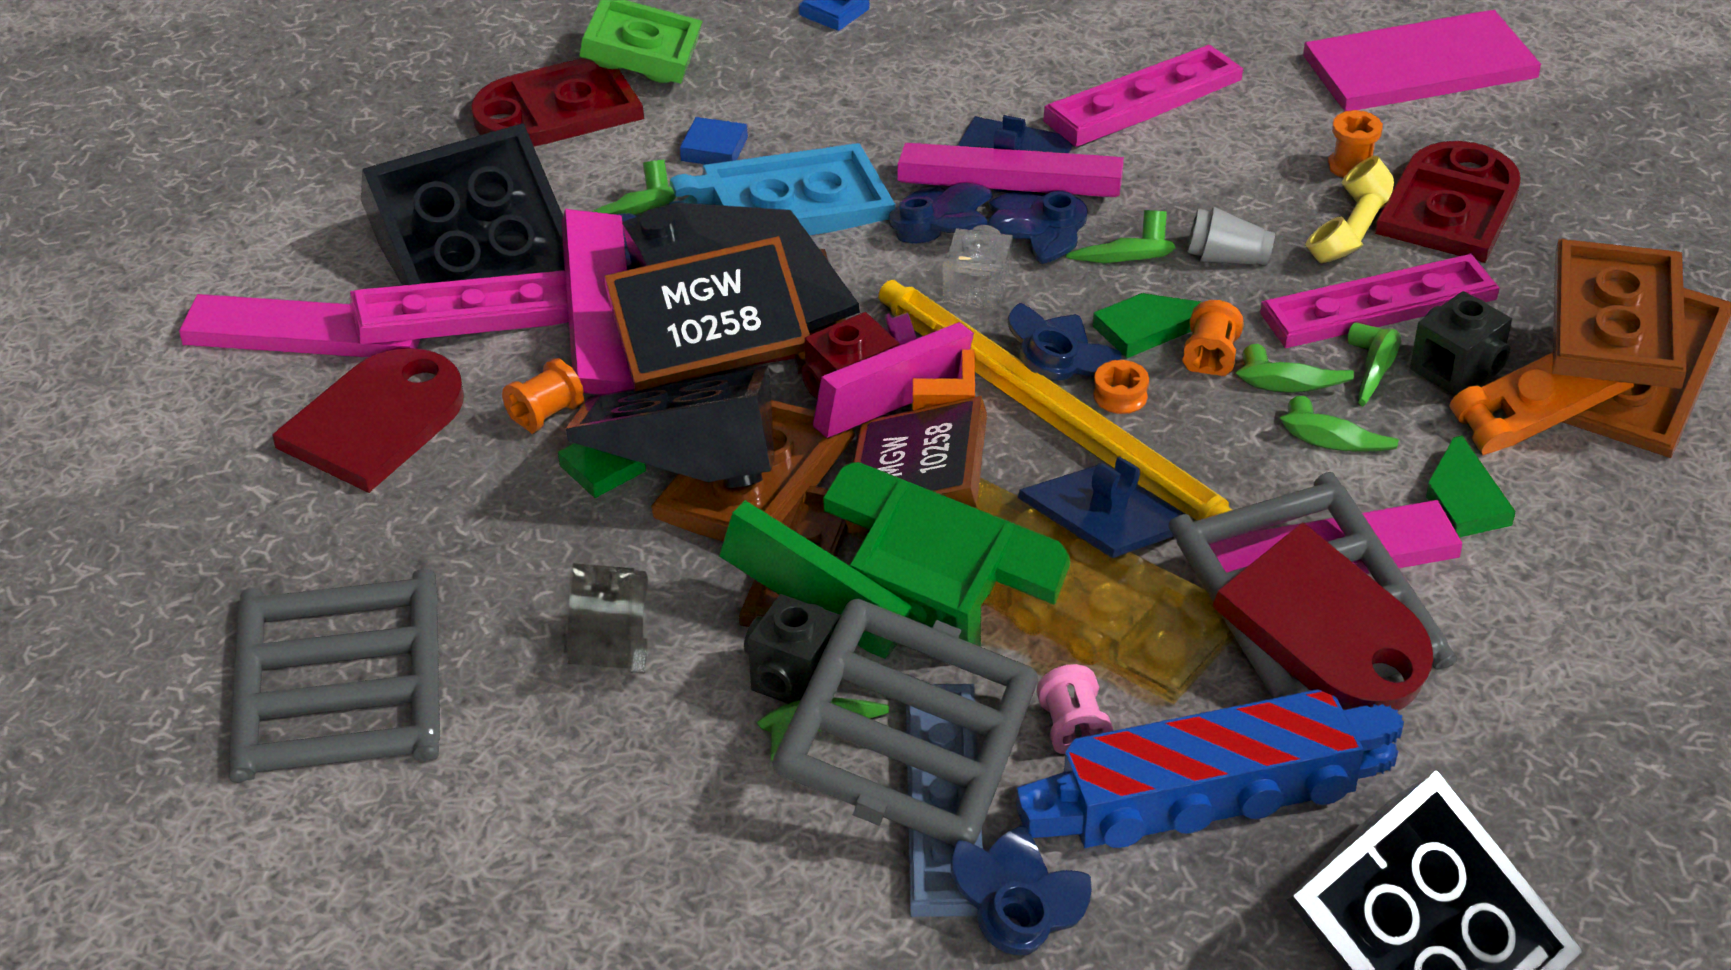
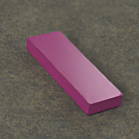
(886, 379)

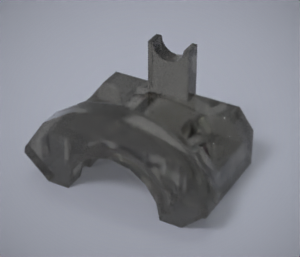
(606, 617)

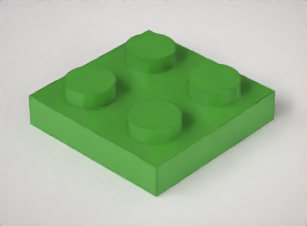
(641, 40)

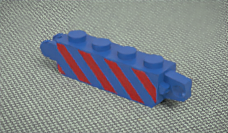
(1210, 769)

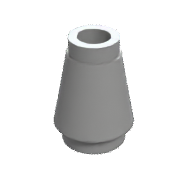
(1228, 239)

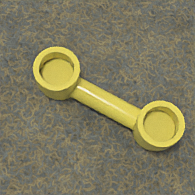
(1371, 188)

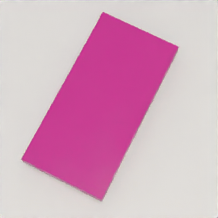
(1420, 60)

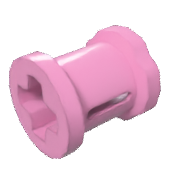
(1068, 711)

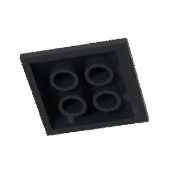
(466, 210)
(700, 228)
(690, 427)
(1428, 894)

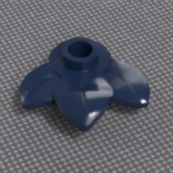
(935, 210)
(1045, 220)
(1056, 345)
(1017, 885)

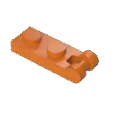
(1532, 402)

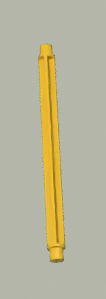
(1061, 408)

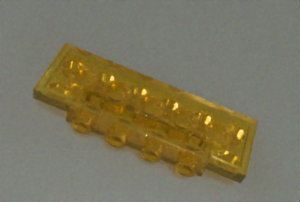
(1113, 609)

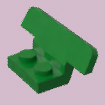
(941, 550)

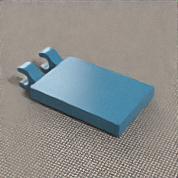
(821, 186)

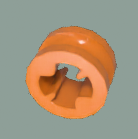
(1121, 375)

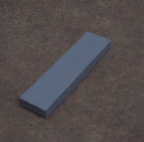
(931, 879)

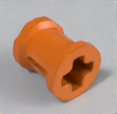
(1355, 140)
(1214, 331)
(543, 395)

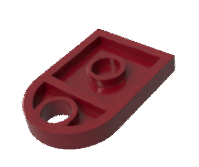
(558, 101)
(1451, 204)
(374, 416)
(1328, 622)

